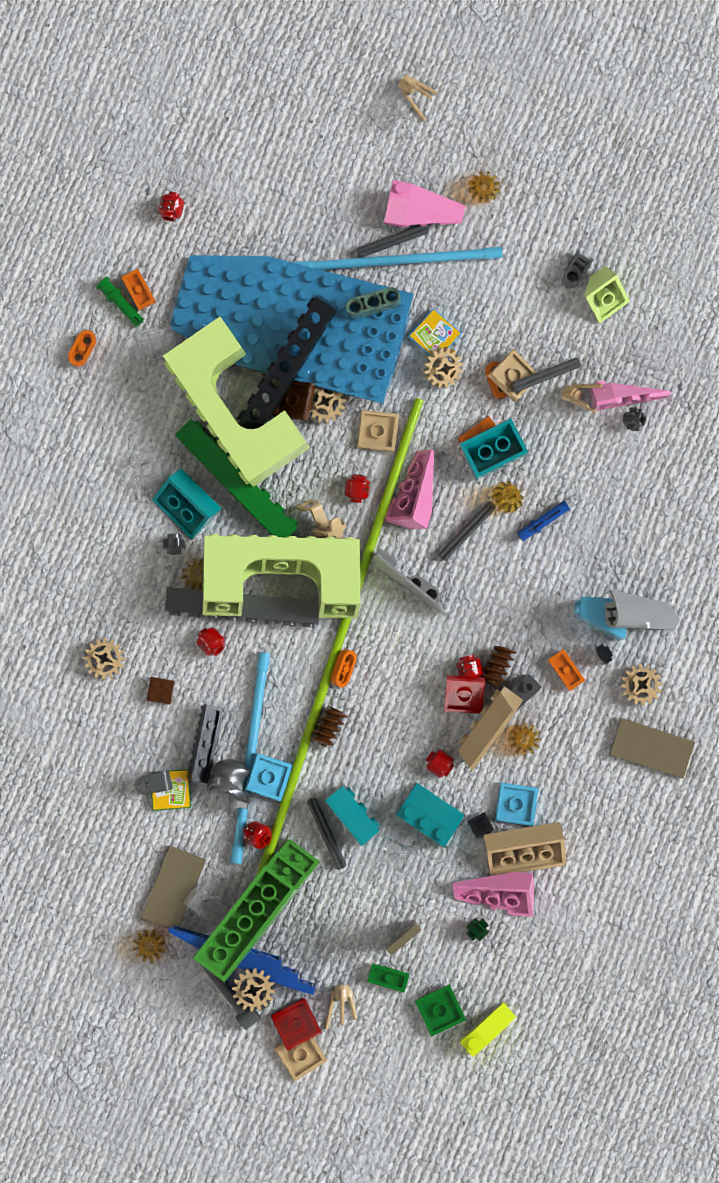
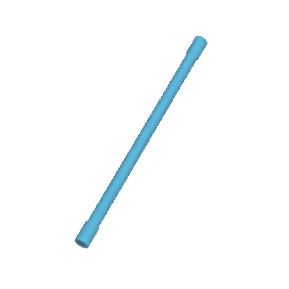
(486, 253)
(262, 668)

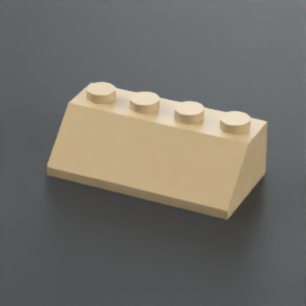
(489, 727)
(525, 849)

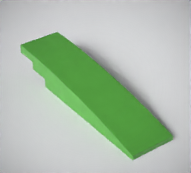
(256, 910)

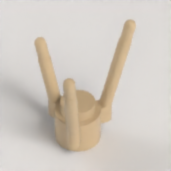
(409, 85)
(573, 395)
(342, 993)

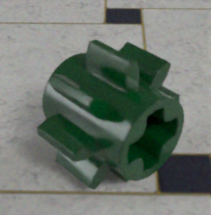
(477, 929)

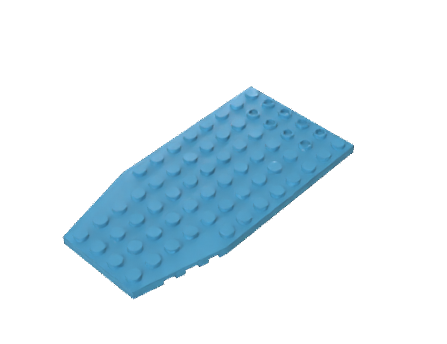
(261, 306)

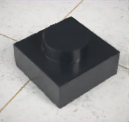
(604, 653)
(481, 825)

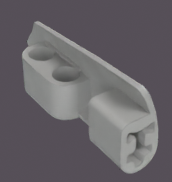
(386, 563)
(639, 613)

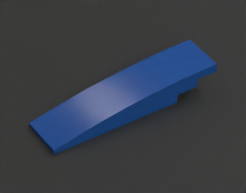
(255, 959)

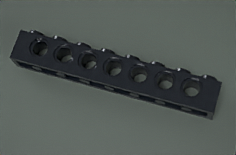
(326, 311)

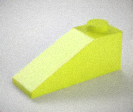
(487, 1029)

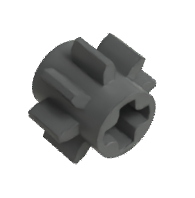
(634, 419)
(174, 544)

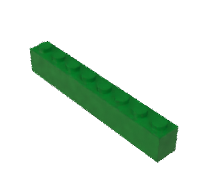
(250, 497)

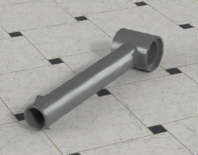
(245, 1017)

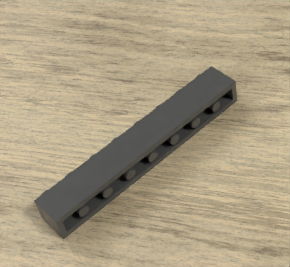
(253, 609)

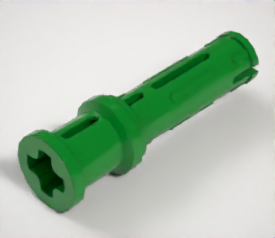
(114, 295)

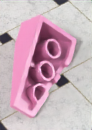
(416, 205)
(618, 395)
(414, 500)
(504, 891)

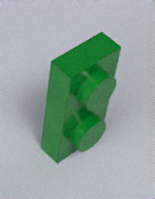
(388, 977)

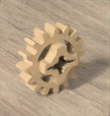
(437, 361)
(333, 398)
(107, 650)
(648, 690)
(251, 981)

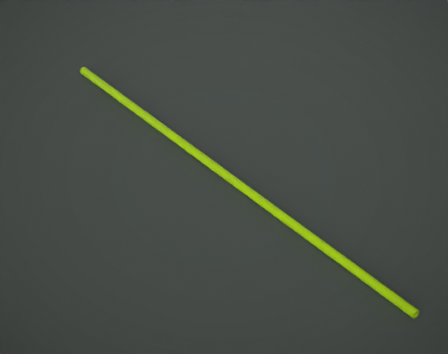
(341, 634)

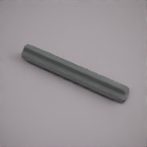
(392, 240)
(546, 374)
(467, 530)
(326, 833)

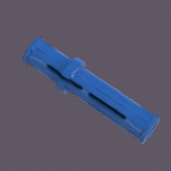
(524, 533)

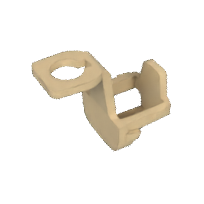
(324, 528)

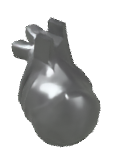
(230, 778)

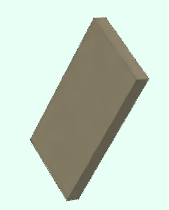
(652, 748)
(173, 883)
(403, 937)

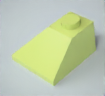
(605, 294)

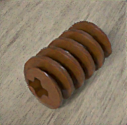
(497, 665)
(328, 727)

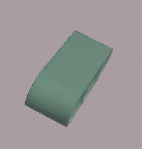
(363, 301)

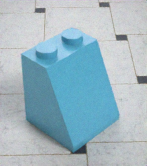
(592, 611)

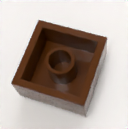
(160, 690)

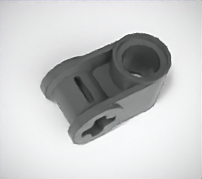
(578, 267)
(157, 782)

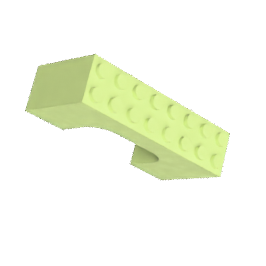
(197, 367)
(327, 561)

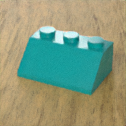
(493, 449)
(186, 503)
(353, 815)
(430, 815)

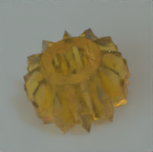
(491, 188)
(500, 496)
(191, 577)
(530, 741)
(149, 952)

